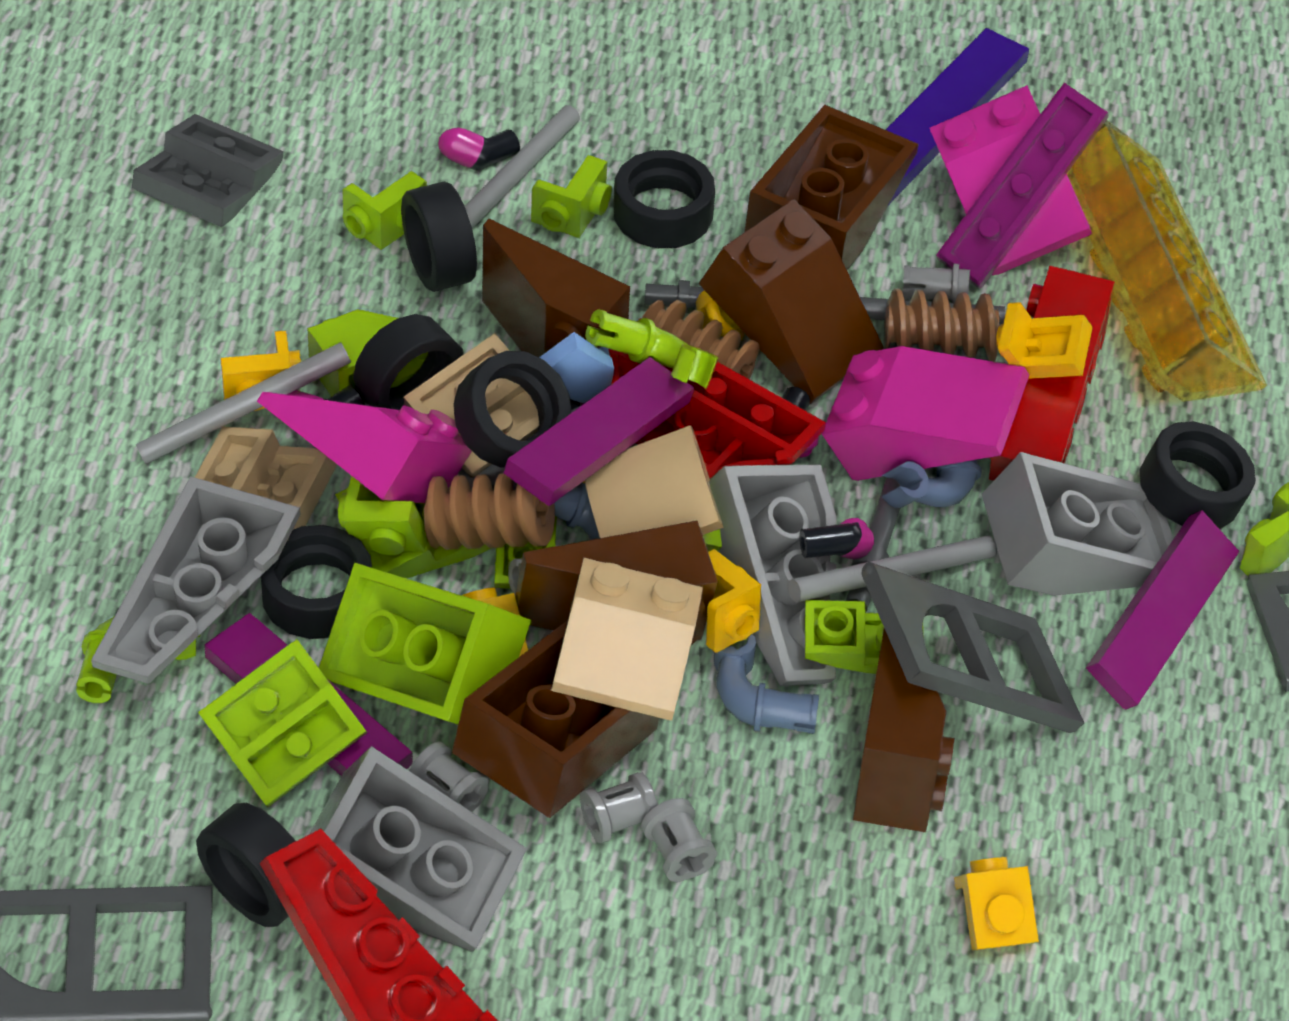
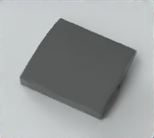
(207, 170)

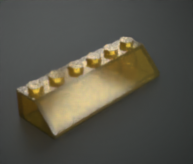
(1160, 273)

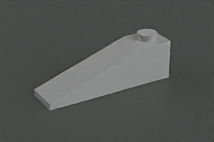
(760, 532)
(195, 570)

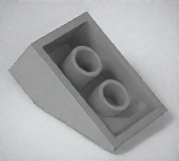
(1072, 528)
(420, 849)

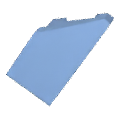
(581, 367)

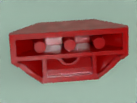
(736, 420)

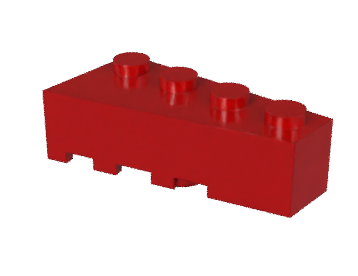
(1055, 403)

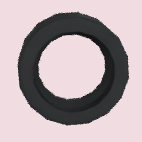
(664, 226)
(439, 236)
(393, 349)
(471, 411)
(1208, 449)
(310, 547)
(231, 858)

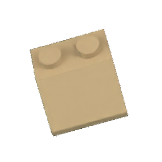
(627, 639)

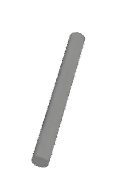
(521, 164)
(242, 403)
(910, 563)

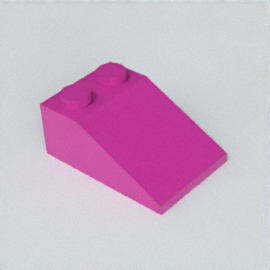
(975, 150)
(921, 410)
(380, 447)

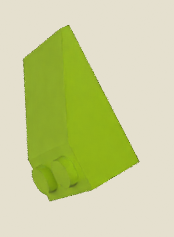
(417, 642)

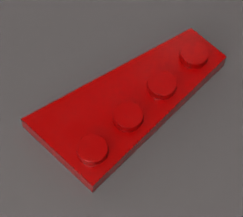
(358, 943)

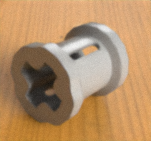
(450, 777)
(617, 806)
(678, 839)

